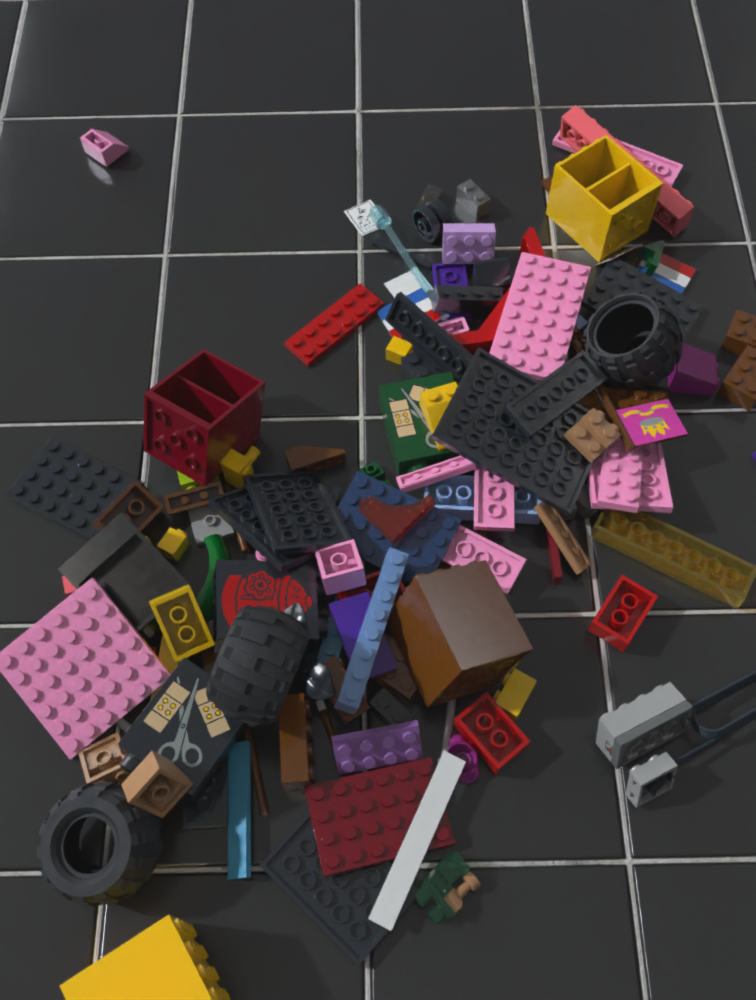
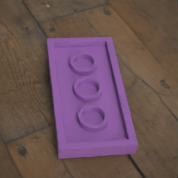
(377, 747)

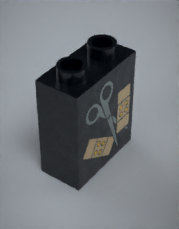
(182, 728)

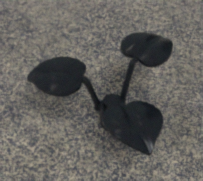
(317, 679)

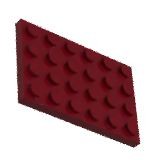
(368, 814)

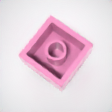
(340, 567)

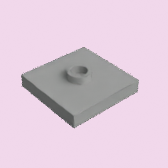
(207, 523)

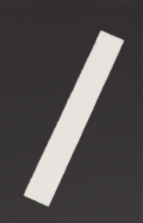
(416, 841)

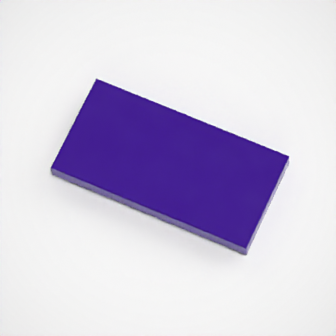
(454, 276)
(348, 618)

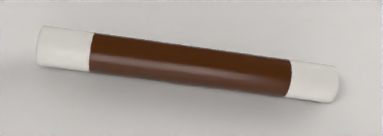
(326, 719)

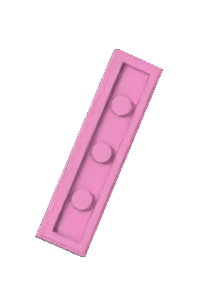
(434, 473)

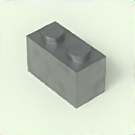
(473, 199)

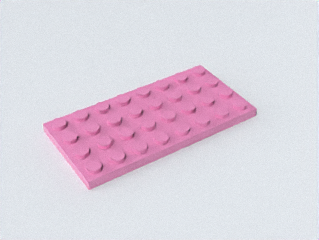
(540, 314)

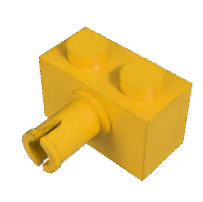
(237, 465)

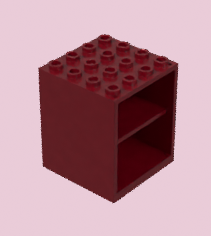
(202, 415)

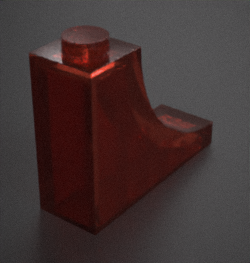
(393, 520)

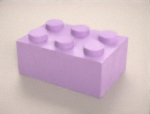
(468, 243)

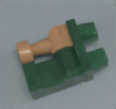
(439, 889)

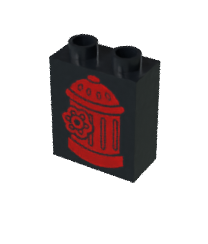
(261, 583)

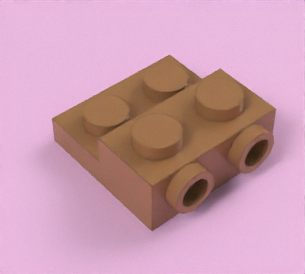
(592, 434)
(102, 760)

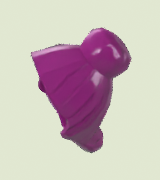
(462, 749)

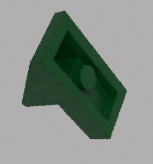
(651, 254)

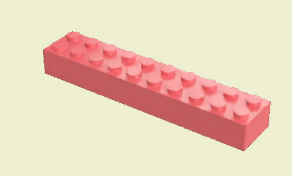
(671, 210)

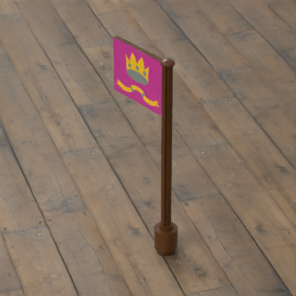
(641, 423)

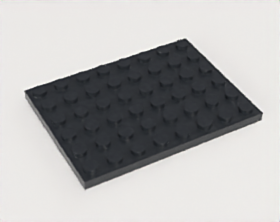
(484, 434)

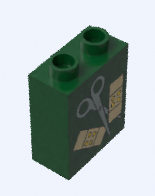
(407, 426)

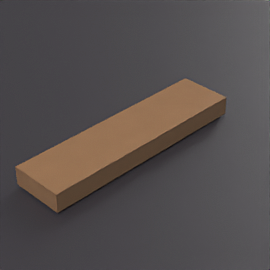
(563, 537)

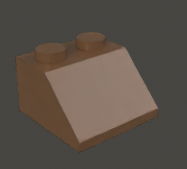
(156, 785)

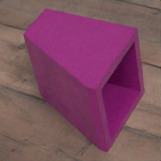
(694, 372)

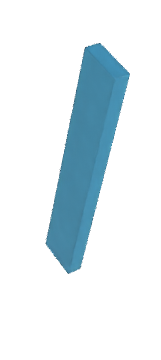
(239, 811)

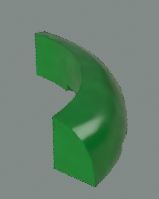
(217, 550)

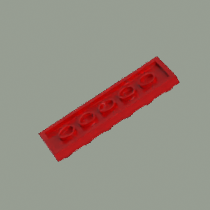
(334, 325)

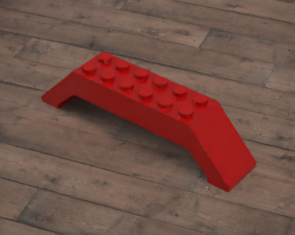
(485, 335)

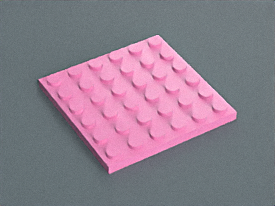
(82, 668)

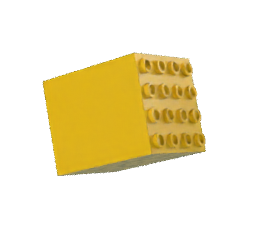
(602, 197)
(151, 966)

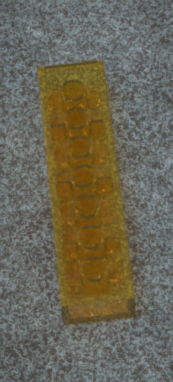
(676, 554)

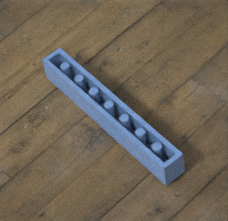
(371, 632)

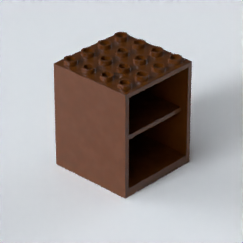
(457, 632)

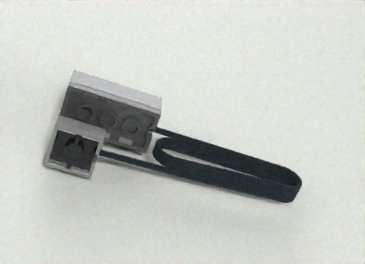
(653, 722)

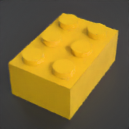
(181, 623)

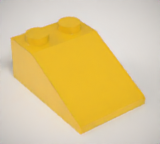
(433, 404)

